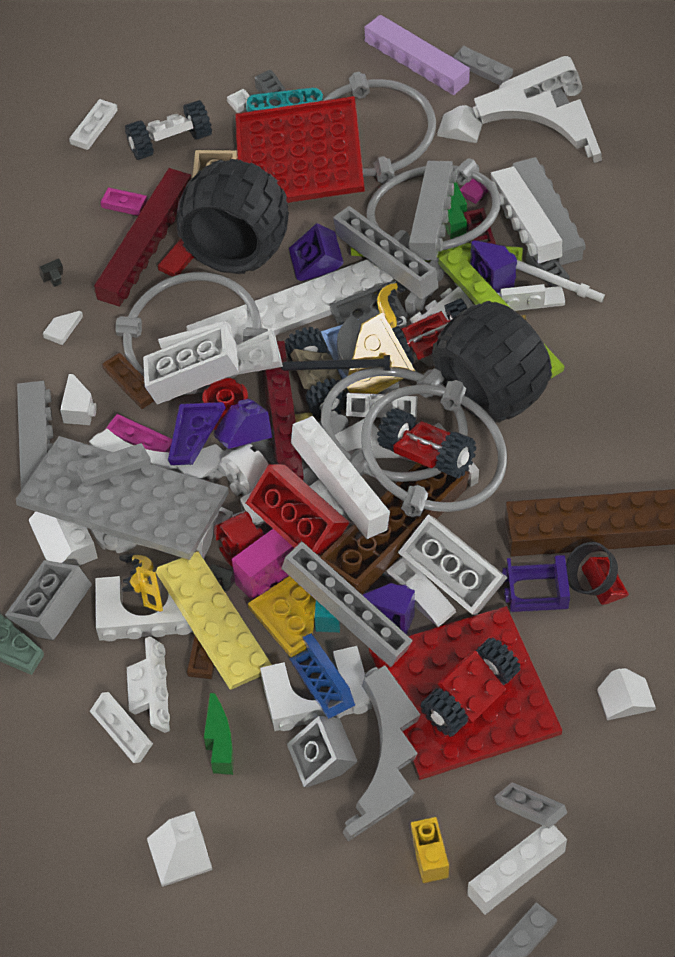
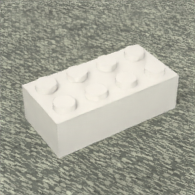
(190, 364)
(452, 565)

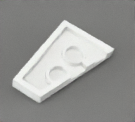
(258, 353)

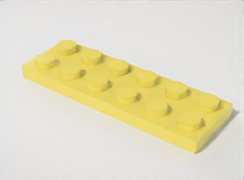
(213, 620)

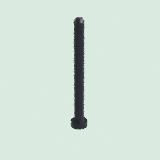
(338, 364)

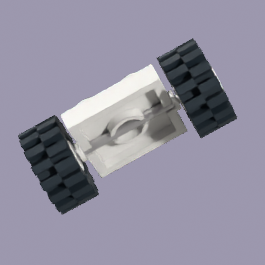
(195, 121)

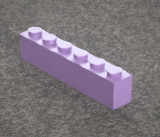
(417, 54)

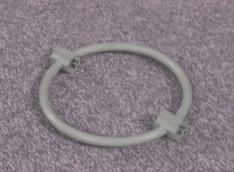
(360, 86)
(465, 173)
(132, 326)
(357, 459)
(416, 497)

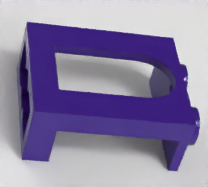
(532, 572)

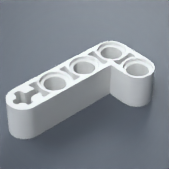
(548, 77)

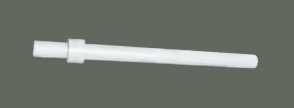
(581, 290)

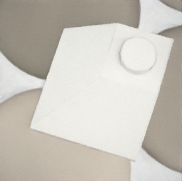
(179, 849)

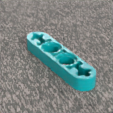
(283, 98)

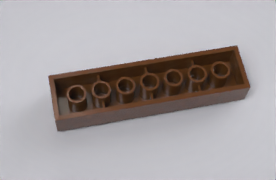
(607, 519)
(365, 560)

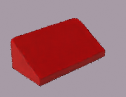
(596, 571)

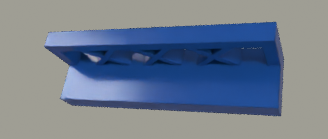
(322, 664)

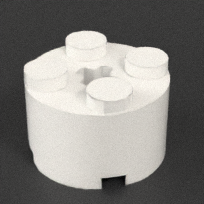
(243, 469)

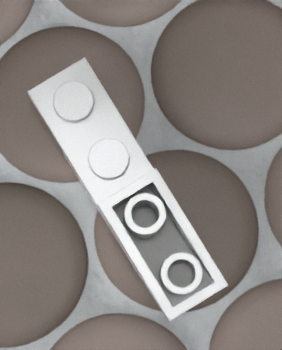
(427, 596)

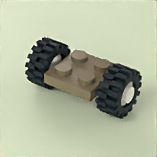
(311, 346)

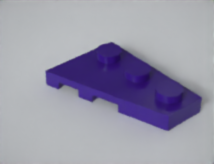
(192, 430)

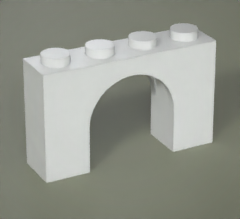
(117, 623)
(291, 710)

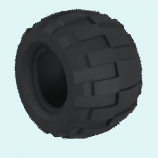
(232, 216)
(494, 358)

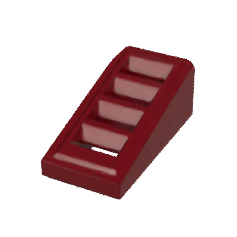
(474, 215)

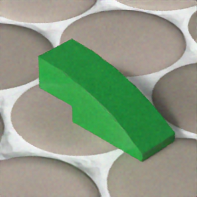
(456, 220)
(218, 738)

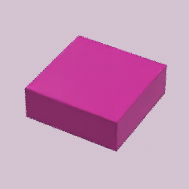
(473, 191)

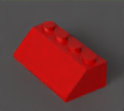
(296, 510)

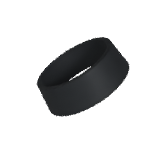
(576, 558)

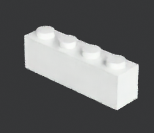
(516, 867)

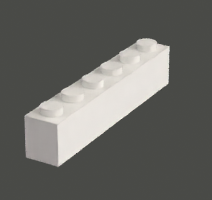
(527, 215)
(340, 477)

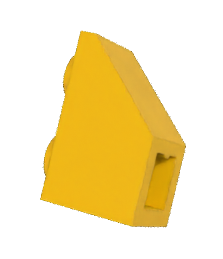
(430, 850)

